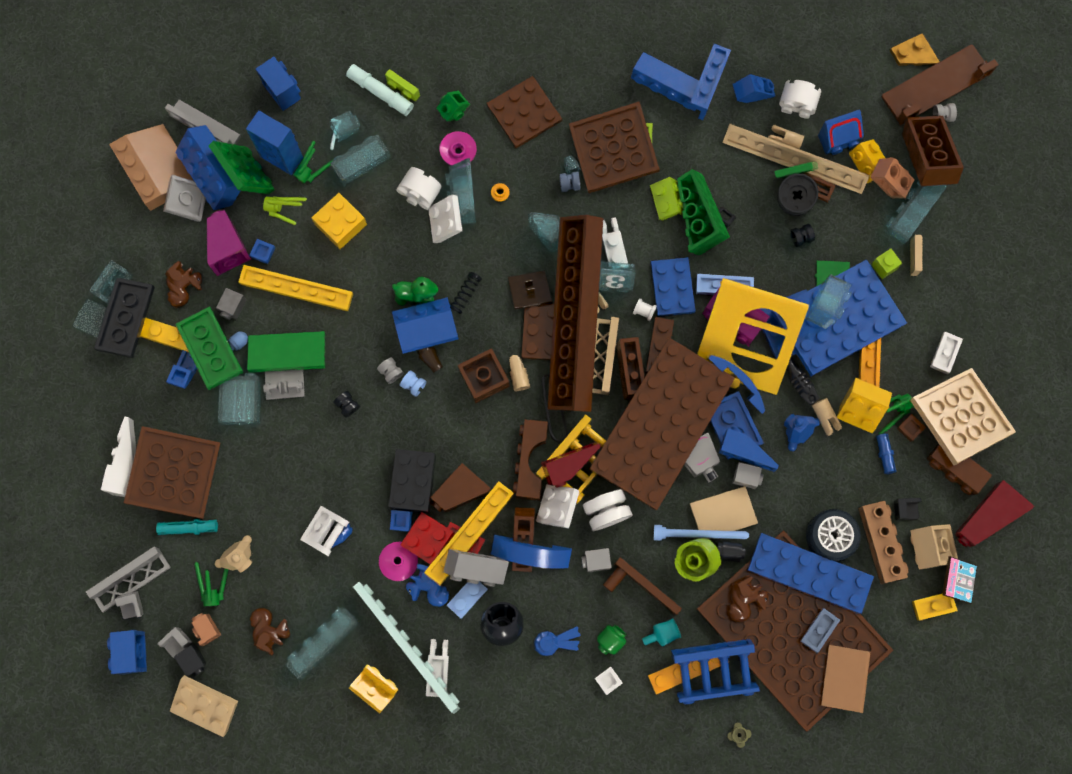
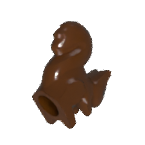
(178, 280)
(743, 595)
(264, 634)

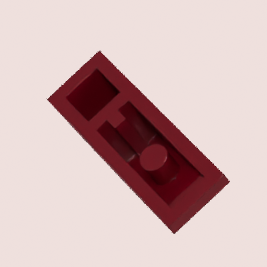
(565, 466)

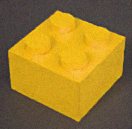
(339, 220)
(864, 405)

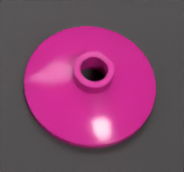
(455, 141)
(400, 571)

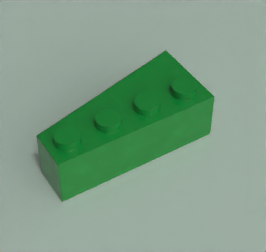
(701, 214)

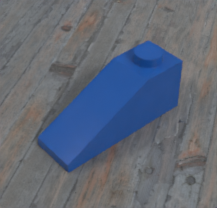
(743, 448)

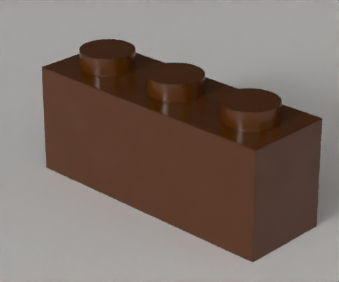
(630, 365)
(966, 473)

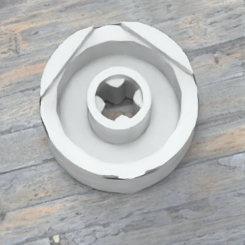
(800, 98)
(419, 188)

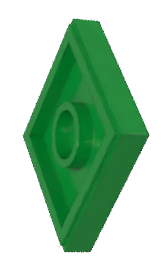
(803, 168)

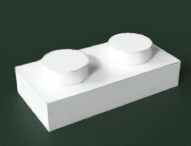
(946, 353)

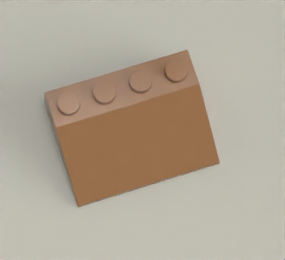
(149, 162)

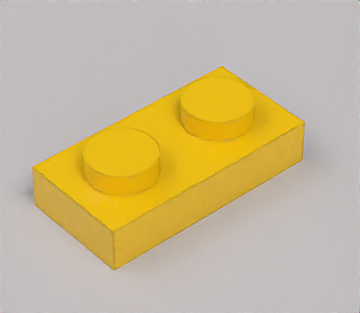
(933, 606)

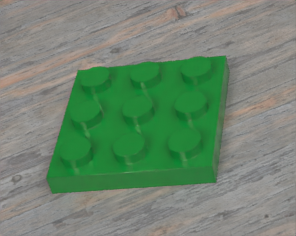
(241, 167)

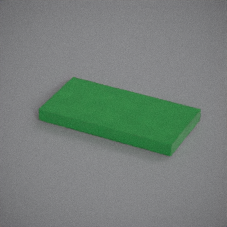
(209, 348)
(286, 351)

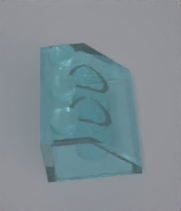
(462, 185)

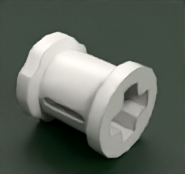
(644, 309)

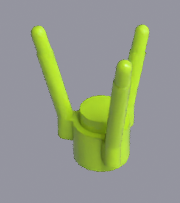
(274, 204)

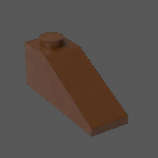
(523, 532)

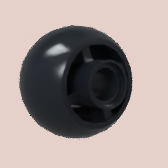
(502, 624)

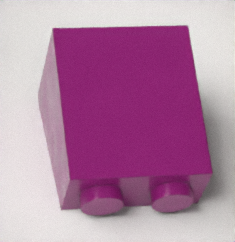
(224, 244)

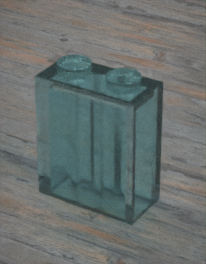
(240, 400)

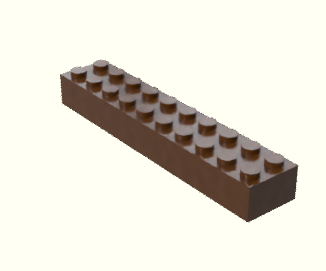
(575, 313)

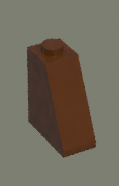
(459, 490)

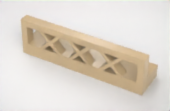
(606, 380)

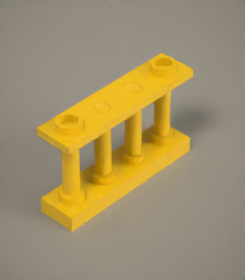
(572, 442)

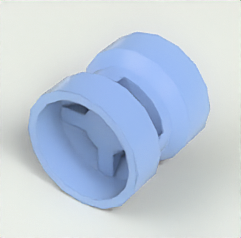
(412, 383)

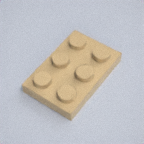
(203, 706)

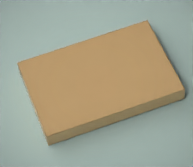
(724, 511)

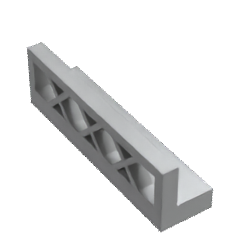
(193, 118)
(125, 572)

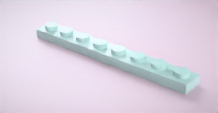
(412, 653)

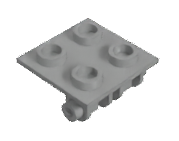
(284, 384)

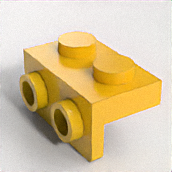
(866, 157)
(374, 688)

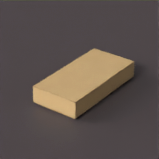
(916, 255)

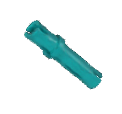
(187, 527)

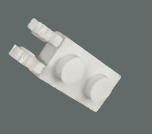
(613, 243)
(440, 665)

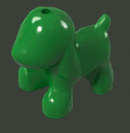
(420, 291)

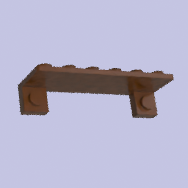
(938, 83)

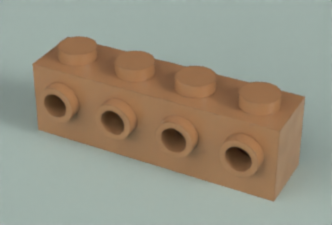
(883, 542)

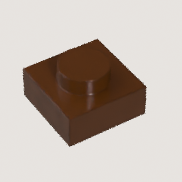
(911, 427)

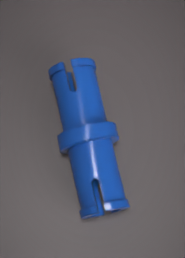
(886, 453)

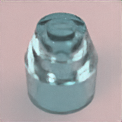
(571, 163)

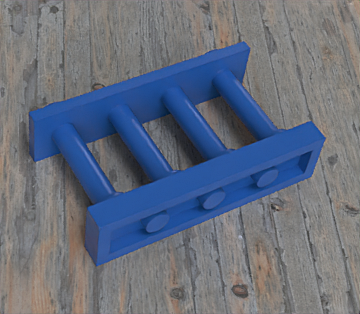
(703, 655)

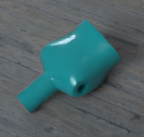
(663, 633)

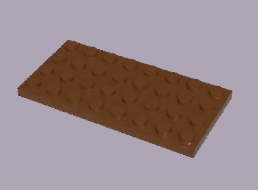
(662, 424)

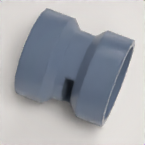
(565, 181)

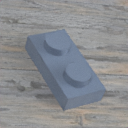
(820, 630)

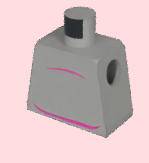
(703, 459)

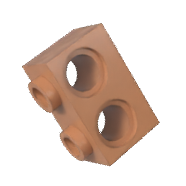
(892, 178)

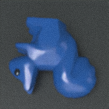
(436, 594)

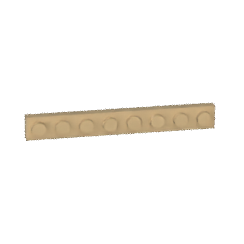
(791, 156)

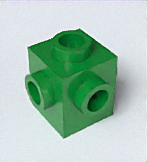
(452, 106)

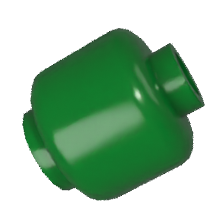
(611, 639)

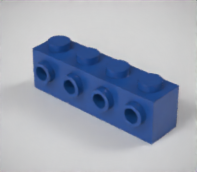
(665, 80)

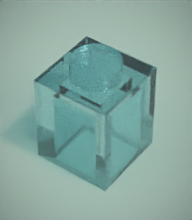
(344, 126)

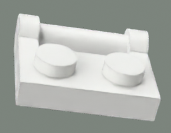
(320, 527)

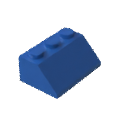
(425, 325)

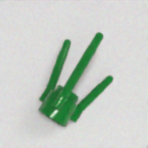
(303, 172)
(901, 403)
(209, 596)

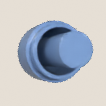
(238, 340)

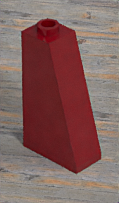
(995, 511)

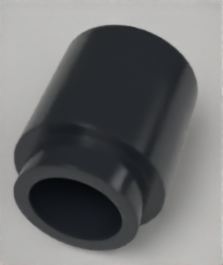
(731, 551)

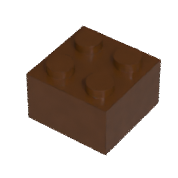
(483, 375)

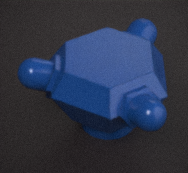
(799, 429)

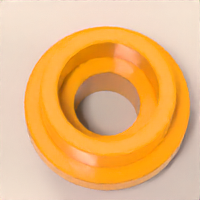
(500, 197)

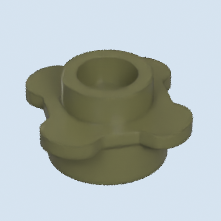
(733, 735)

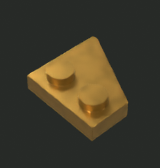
(914, 52)

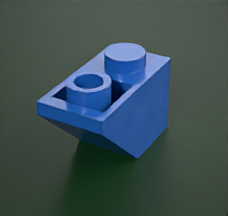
(753, 89)

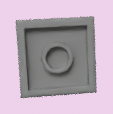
(184, 199)

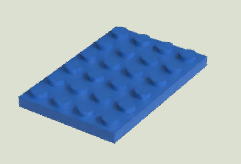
(866, 318)

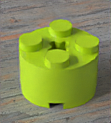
(707, 563)

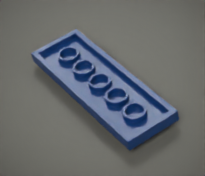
(810, 573)

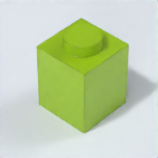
(886, 263)

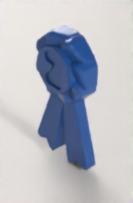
(547, 643)

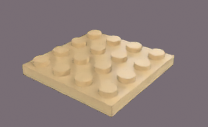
(962, 416)

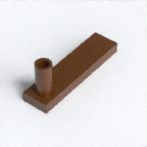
(624, 569)

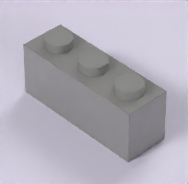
(475, 567)

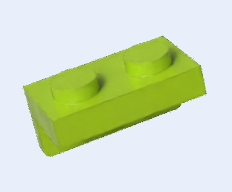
(667, 198)

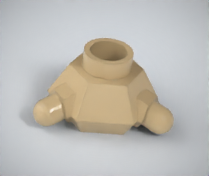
(236, 556)

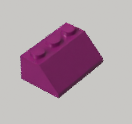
(746, 332)

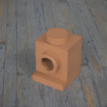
(205, 629)

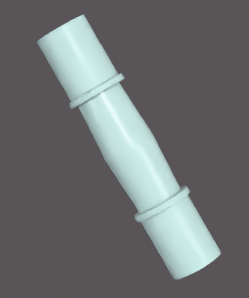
(379, 89)

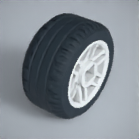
(843, 527)

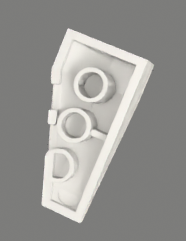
(118, 474)

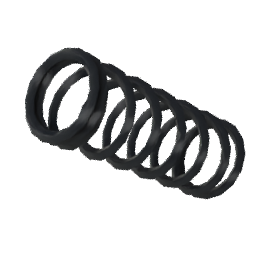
(471, 275)

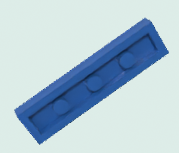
(709, 79)

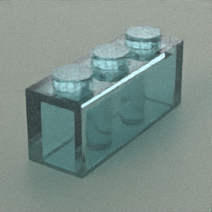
(360, 159)

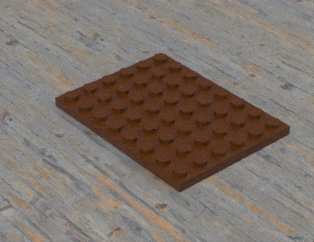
(780, 660)

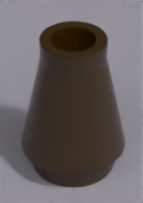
(430, 358)

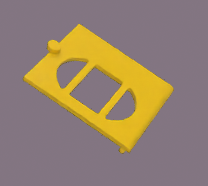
(729, 312)

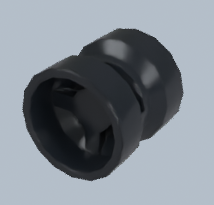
(803, 235)
(346, 404)

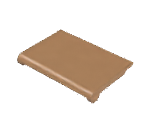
(845, 678)

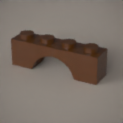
(528, 484)

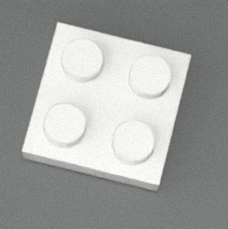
(445, 219)
(557, 506)

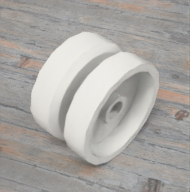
(608, 512)

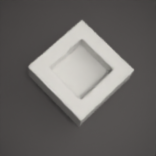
(608, 680)

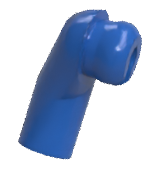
(346, 532)

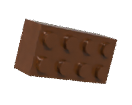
(932, 150)

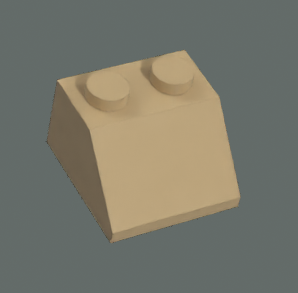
(933, 546)

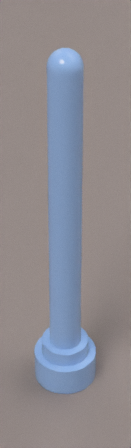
(661, 533)

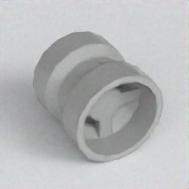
(948, 112)
(390, 370)

